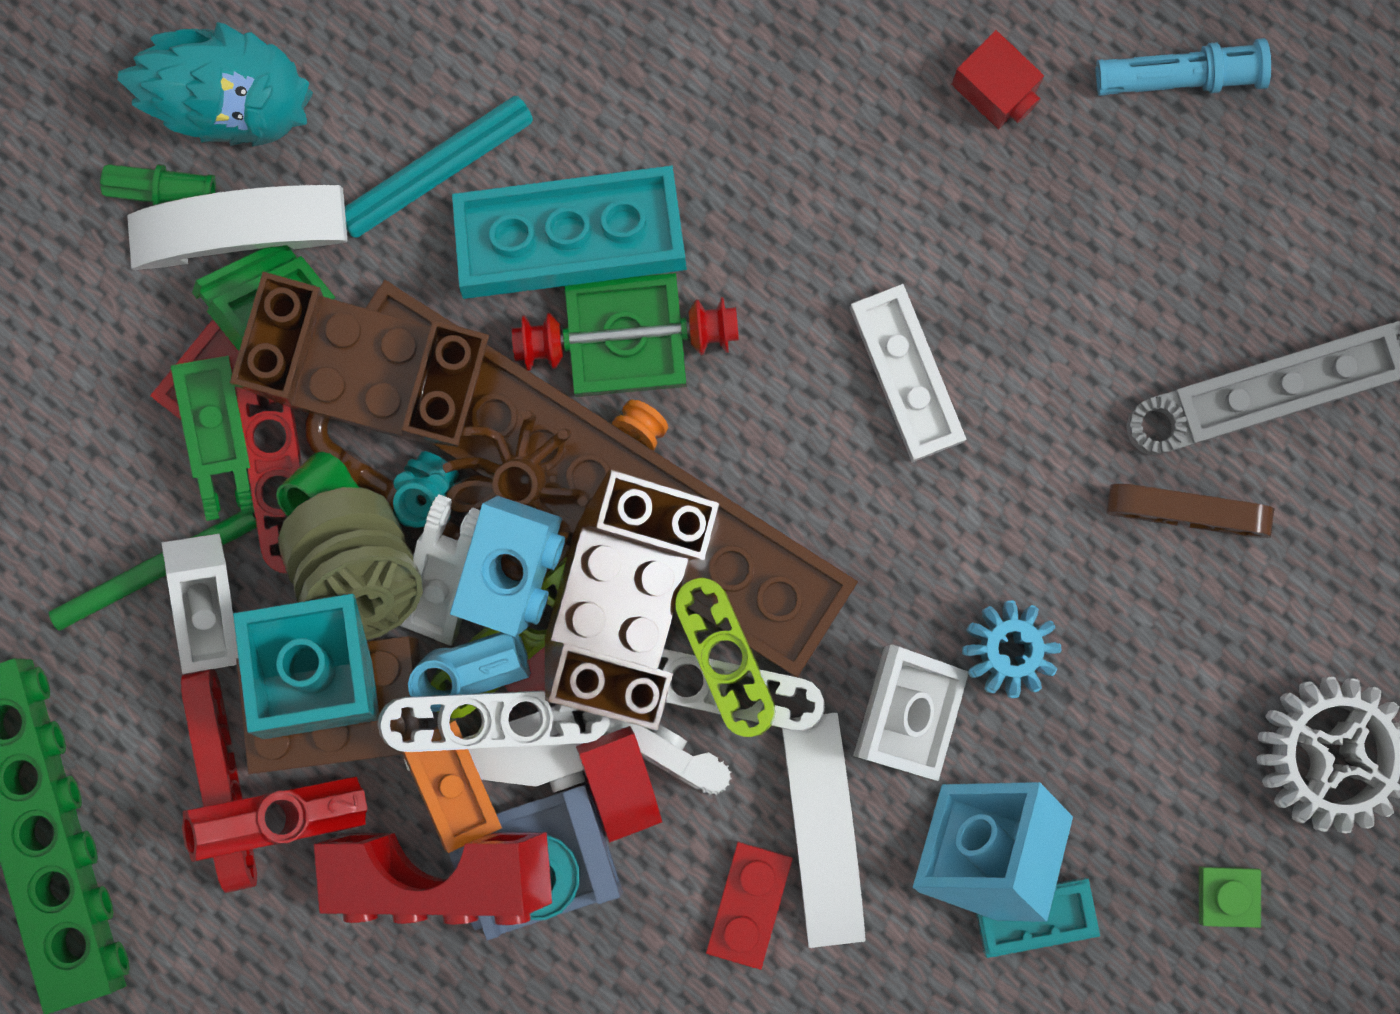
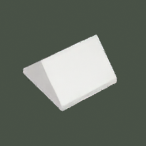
(911, 712)

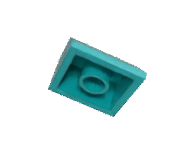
(305, 667)

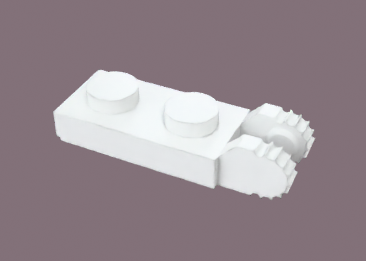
(440, 567)
(666, 751)

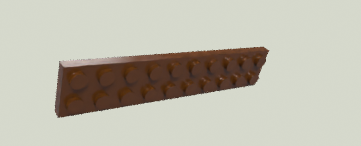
(773, 583)

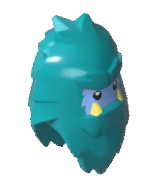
(218, 86)

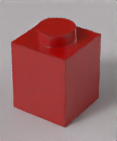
(999, 81)

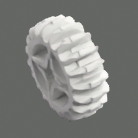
(1323, 774)

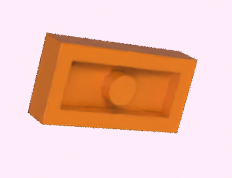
(453, 793)

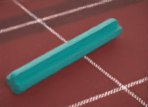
(437, 166)

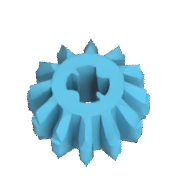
(1023, 633)

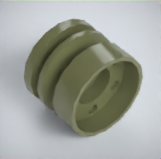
(354, 546)

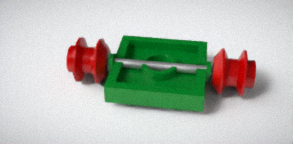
(625, 335)

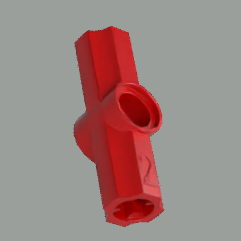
(242, 826)

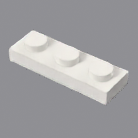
(907, 373)

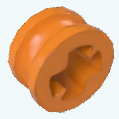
(641, 423)

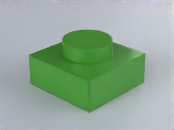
(1230, 897)

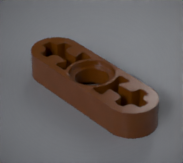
(1200, 510)

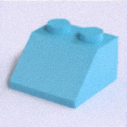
(995, 849)

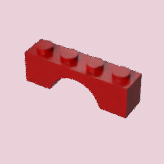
(372, 876)

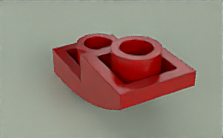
(619, 784)

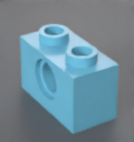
(484, 590)

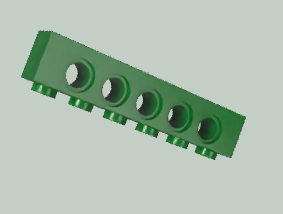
(29, 866)

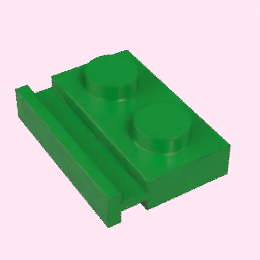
(233, 288)

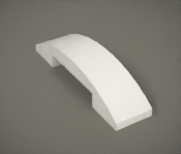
(236, 222)
(824, 834)

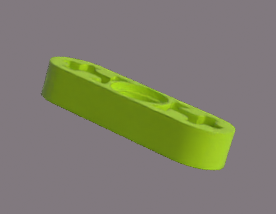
(695, 623)

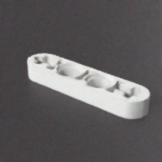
(788, 687)
(495, 727)

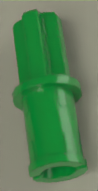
(153, 184)

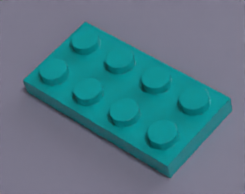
(568, 232)

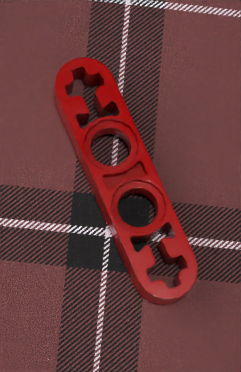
(267, 465)
(215, 766)

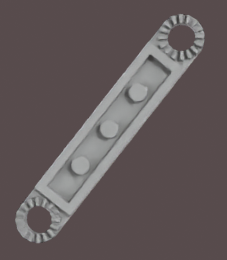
(1272, 389)

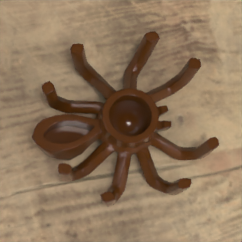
(517, 478)

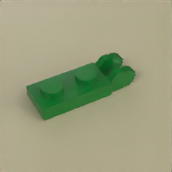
(213, 429)

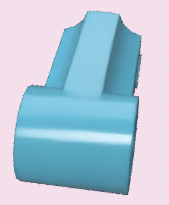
(473, 666)

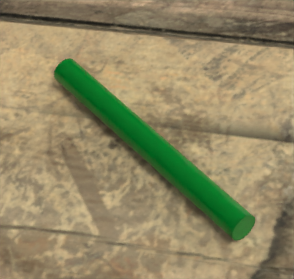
(140, 575)

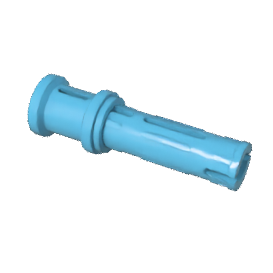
(1208, 69)

